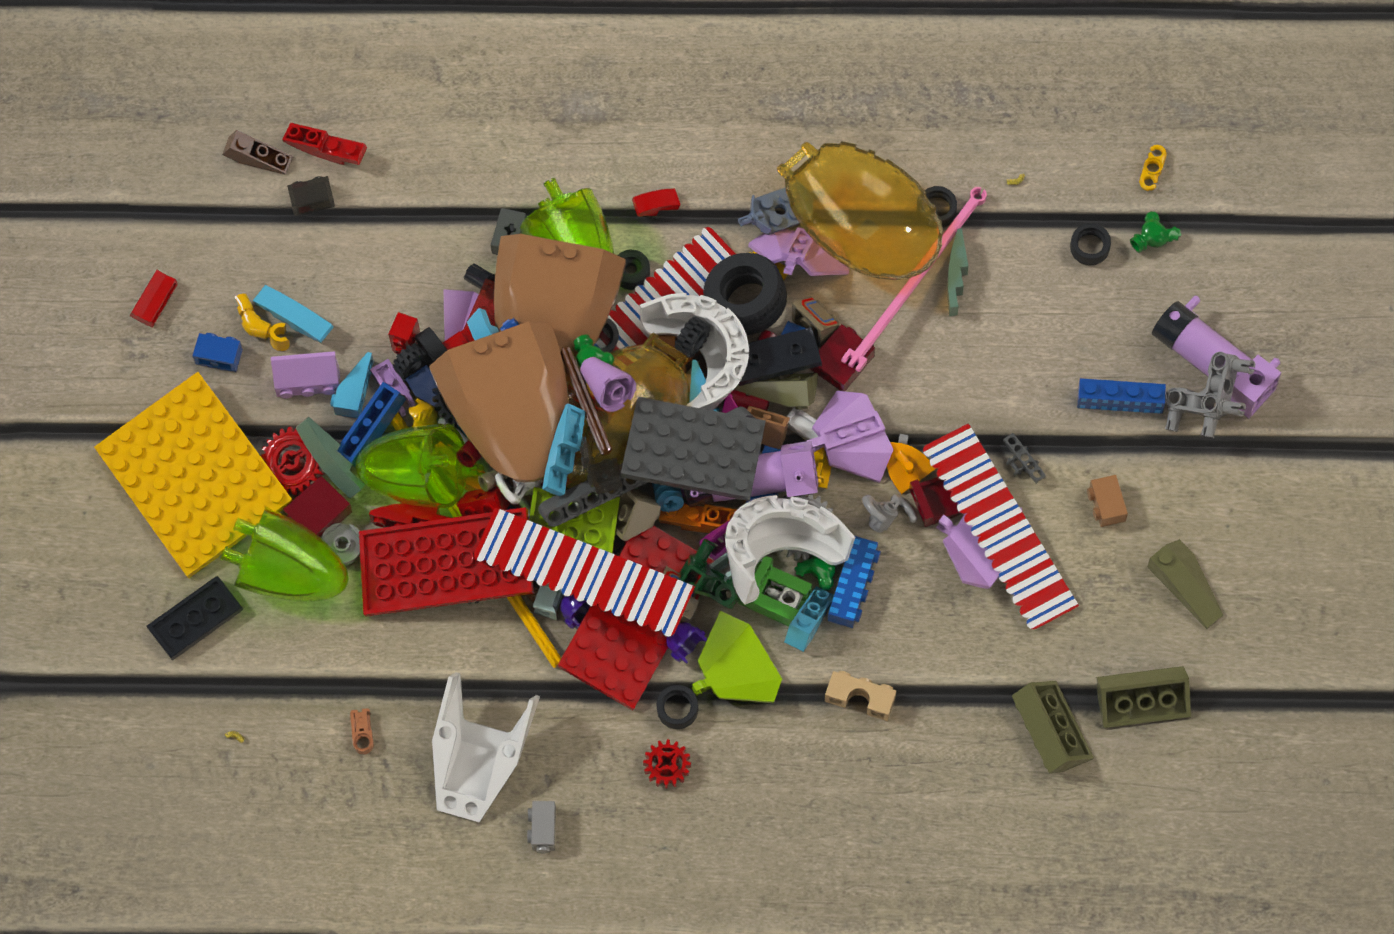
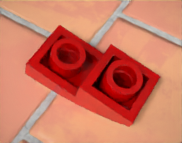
(651, 202)

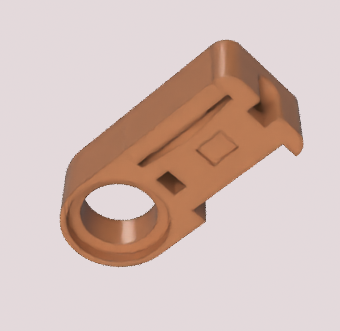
(361, 729)

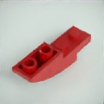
(320, 144)
(403, 514)

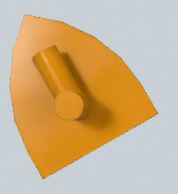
(907, 465)

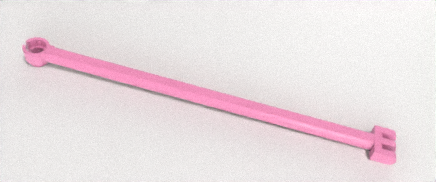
(899, 300)

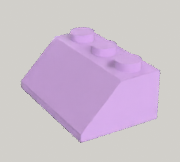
(305, 374)

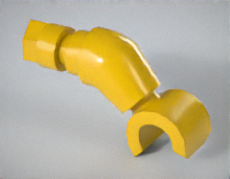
(259, 328)

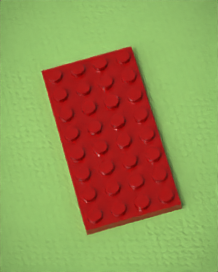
(432, 566)
(619, 653)

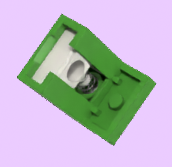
(789, 585)

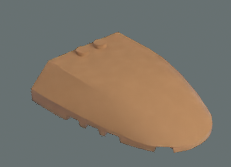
(556, 285)
(507, 396)

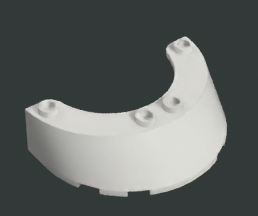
(725, 348)
(777, 525)

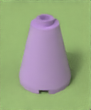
(608, 383)

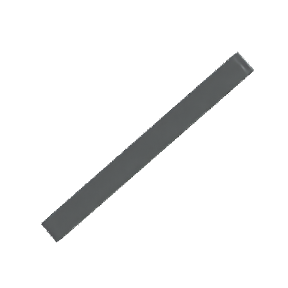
(582, 502)

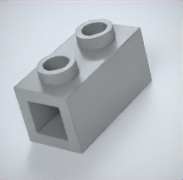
(543, 826)

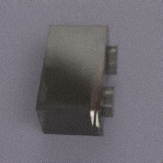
(311, 195)

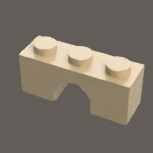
(844, 687)

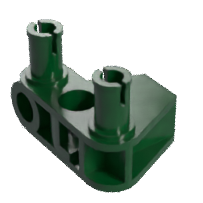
(712, 582)

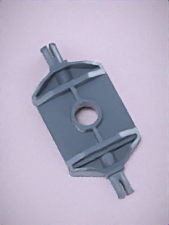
(763, 212)

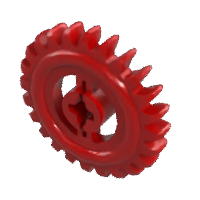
(308, 468)

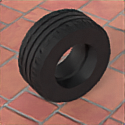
(749, 269)

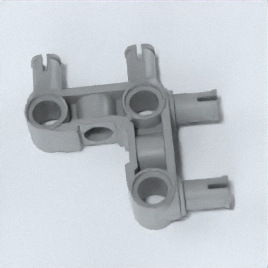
(1217, 390)

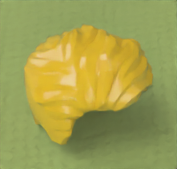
(423, 413)

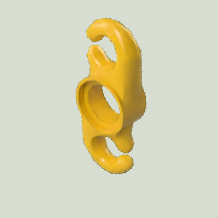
(1159, 161)

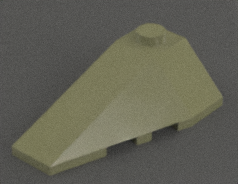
(791, 391)
(1183, 576)

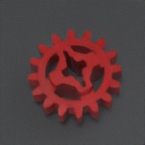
(660, 771)

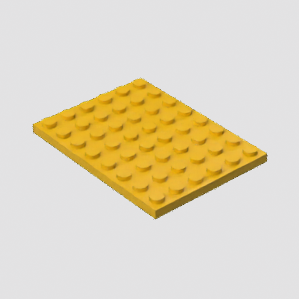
(192, 473)

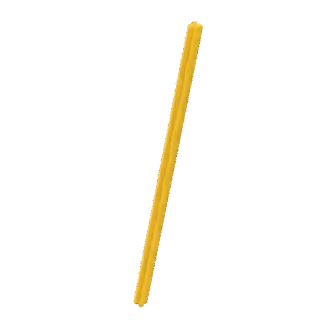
(516, 601)

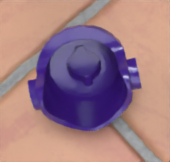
(573, 611)
(684, 641)

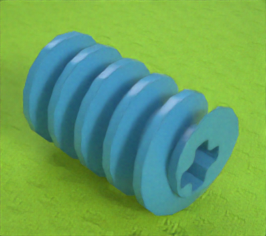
(668, 497)

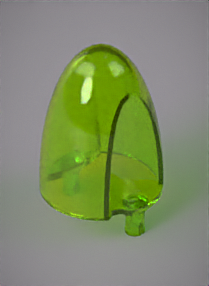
(569, 218)
(416, 466)
(287, 561)

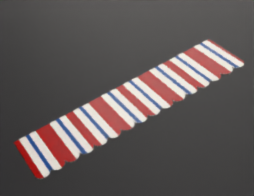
(682, 275)
(1001, 526)
(584, 571)

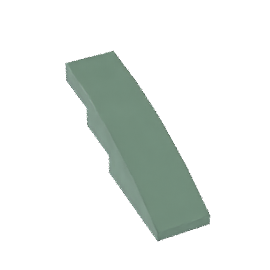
(957, 268)
(325, 452)

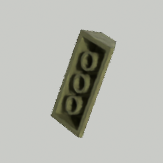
(1144, 696)
(1052, 726)

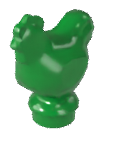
(1153, 234)
(585, 350)
(818, 568)

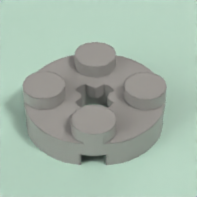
(344, 533)

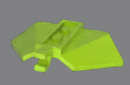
(736, 664)

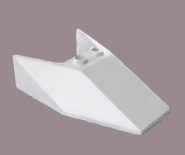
(473, 758)

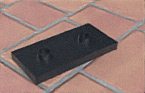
(781, 356)
(194, 618)

